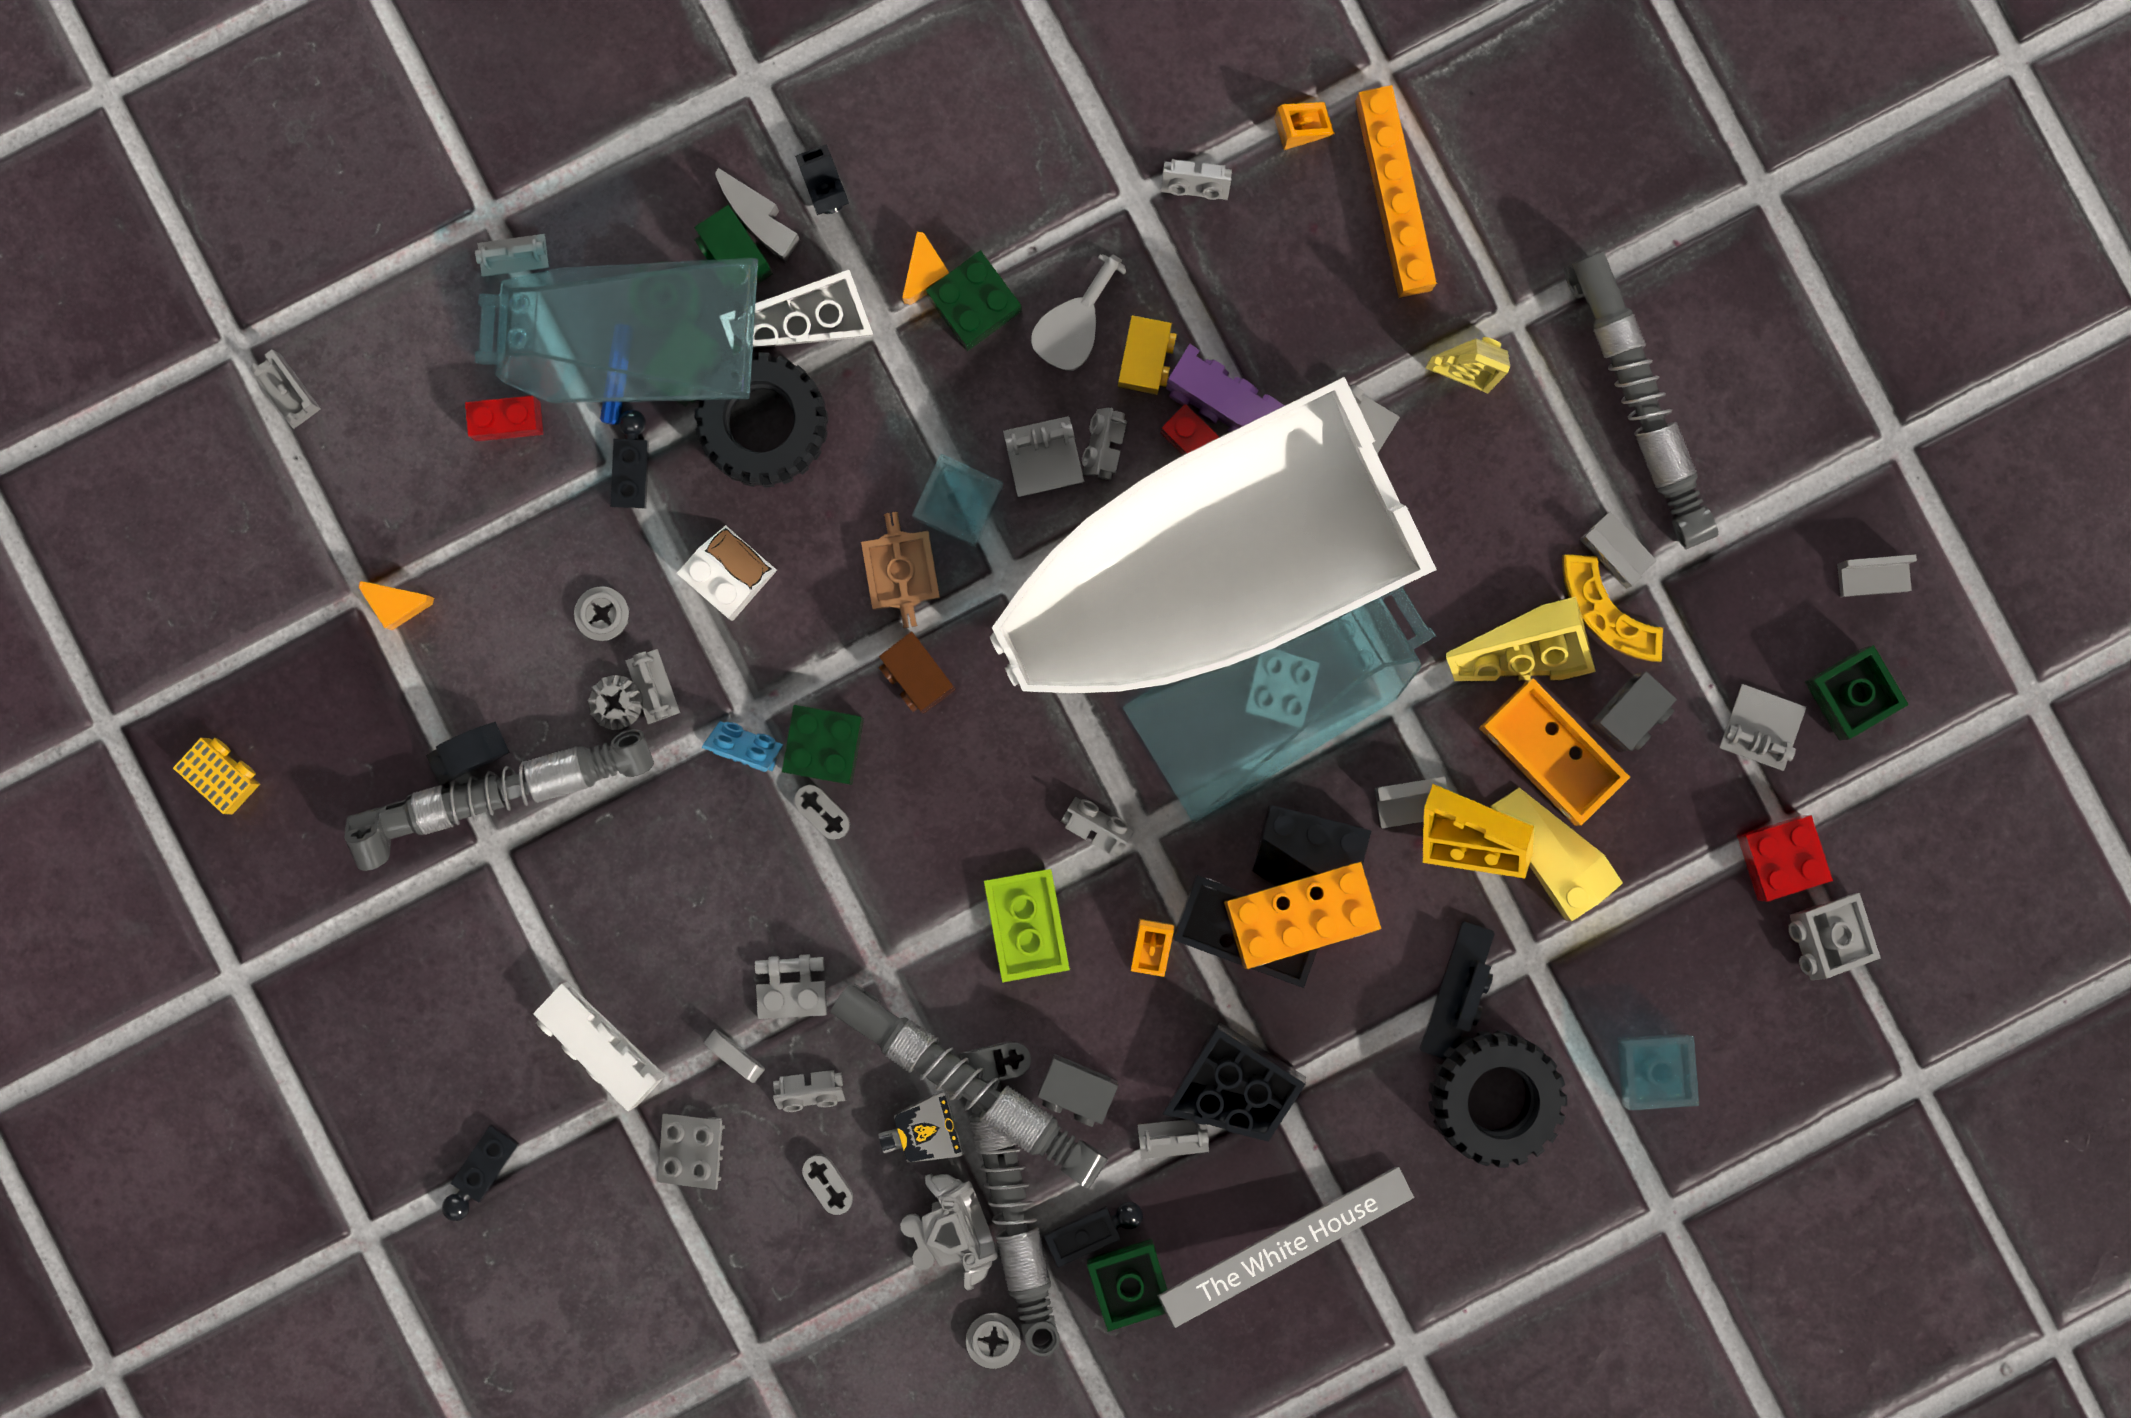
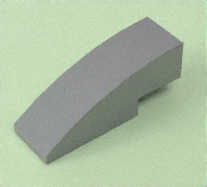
(758, 216)

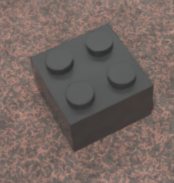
(1633, 713)
(1077, 1090)

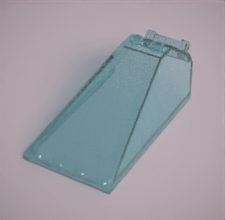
(625, 331)
(1263, 713)

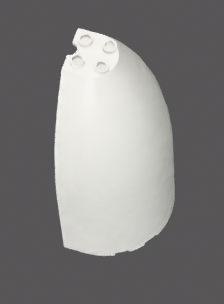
(1217, 556)

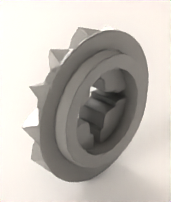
(585, 613)
(629, 698)
(979, 1349)

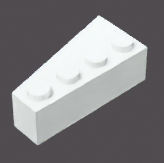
(812, 313)
(598, 1046)

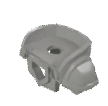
(953, 1230)

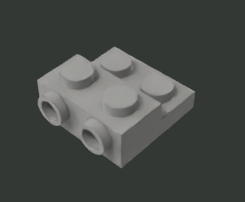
(1833, 937)

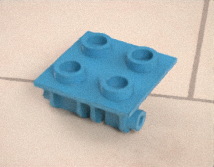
(740, 745)

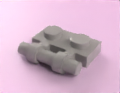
(791, 998)

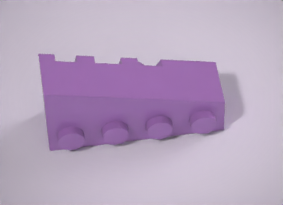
(1215, 394)

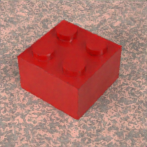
(1784, 858)

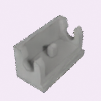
(285, 389)

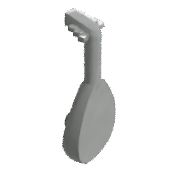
(1068, 331)

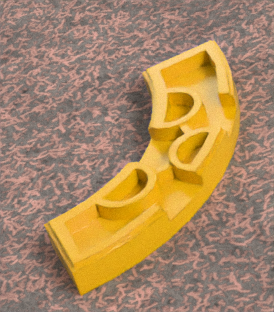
(1603, 617)

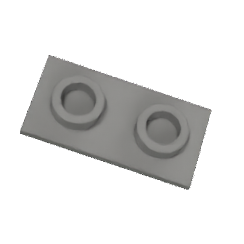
(1181, 180)
(512, 255)
(1104, 427)
(652, 680)
(1111, 831)
(822, 1091)
(1172, 1138)

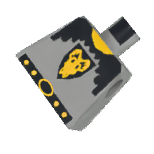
(924, 1131)

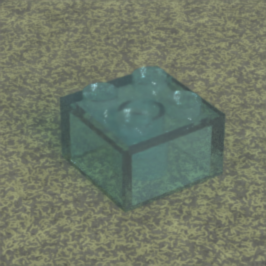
(958, 500)
(1658, 1071)

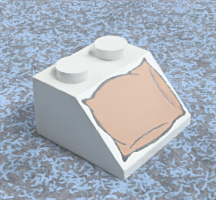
(727, 572)

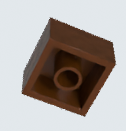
(917, 674)

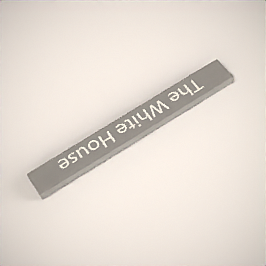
(1285, 1247)

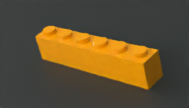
(1395, 191)

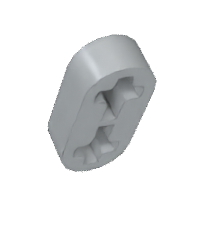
(816, 818)
(734, 1055)
(820, 1188)

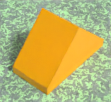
(1302, 123)
(924, 270)
(394, 605)
(1152, 947)

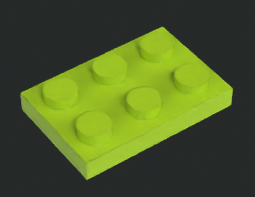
(1026, 925)

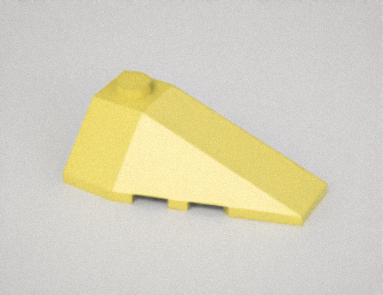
(1473, 363)
(1535, 644)
(1562, 860)

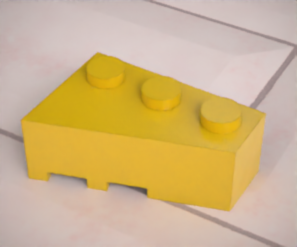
(1474, 836)

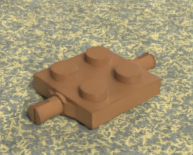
(900, 570)

